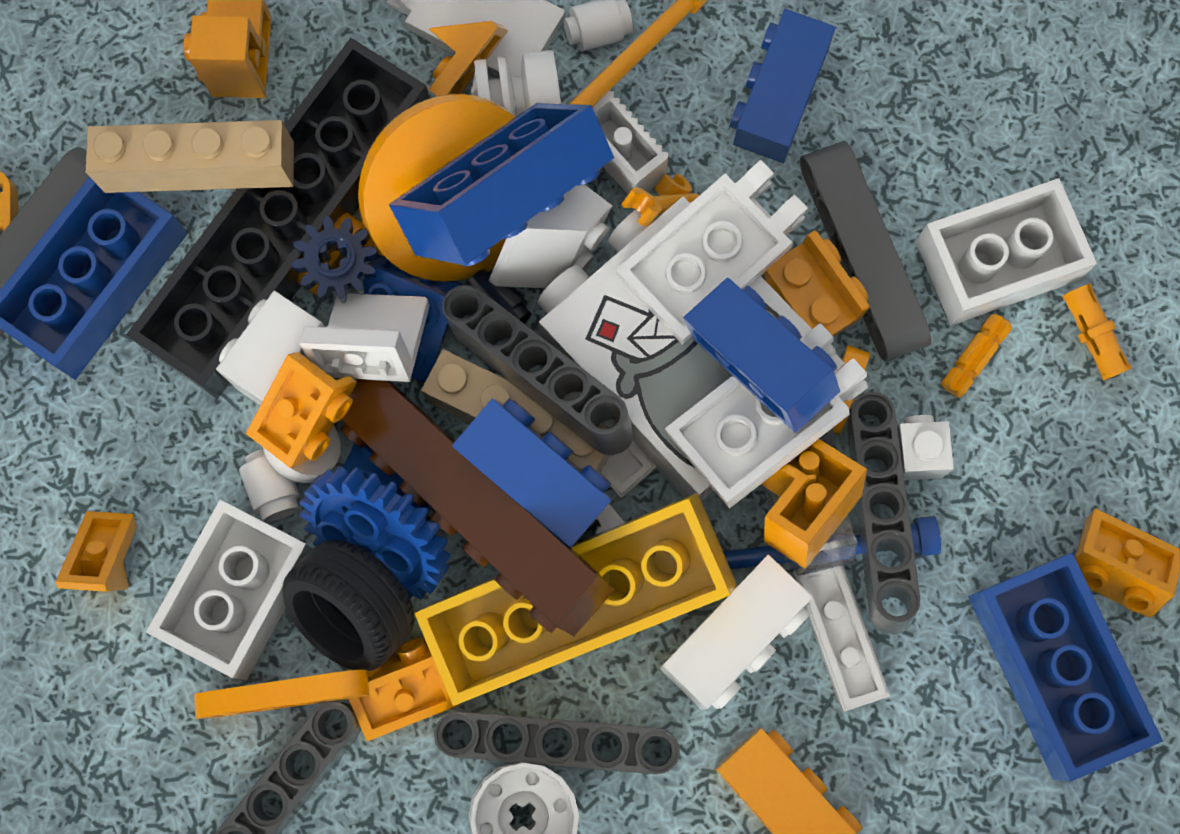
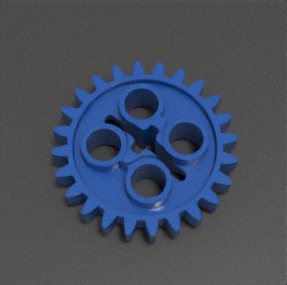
(379, 521)

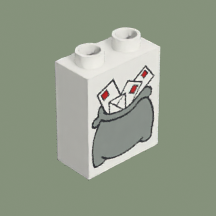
(634, 354)

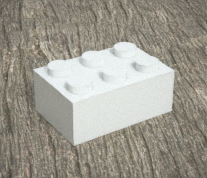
(1005, 251)
(229, 592)
(738, 635)

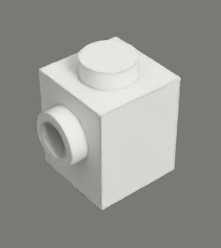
(925, 448)

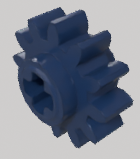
(319, 251)

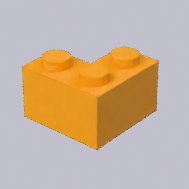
(231, 47)
(814, 499)

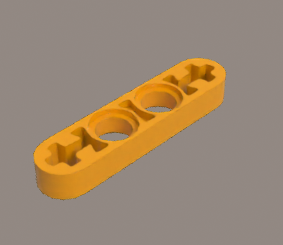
(281, 694)

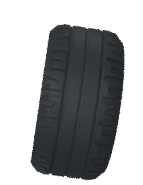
(348, 605)

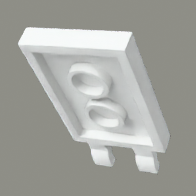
(528, 22)
(708, 241)
(742, 443)

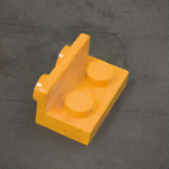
(818, 285)
(300, 411)
(1127, 564)
(401, 691)

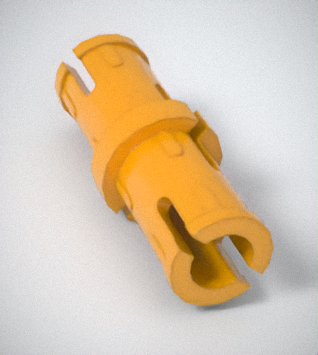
(1096, 331)

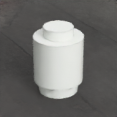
(598, 23)
(267, 490)

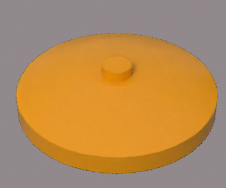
(408, 153)

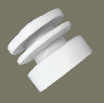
(518, 93)
(523, 783)

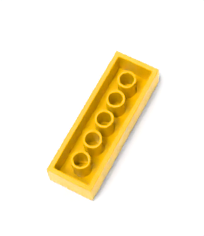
(654, 562)

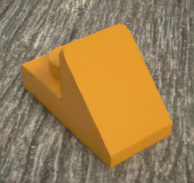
(470, 43)
(98, 553)

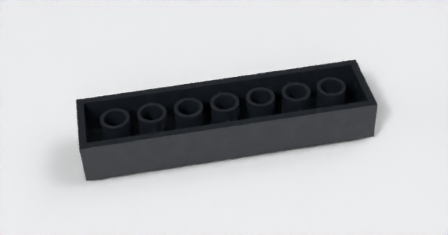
(252, 237)

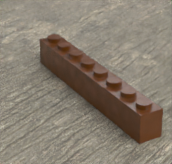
(467, 502)

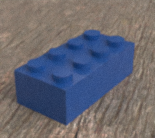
(502, 183)
(87, 274)
(1065, 669)

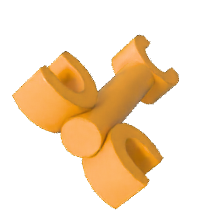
(651, 206)

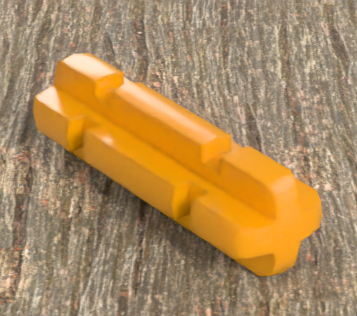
(976, 355)

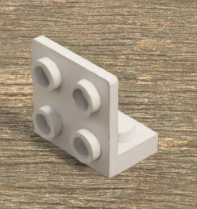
(369, 337)

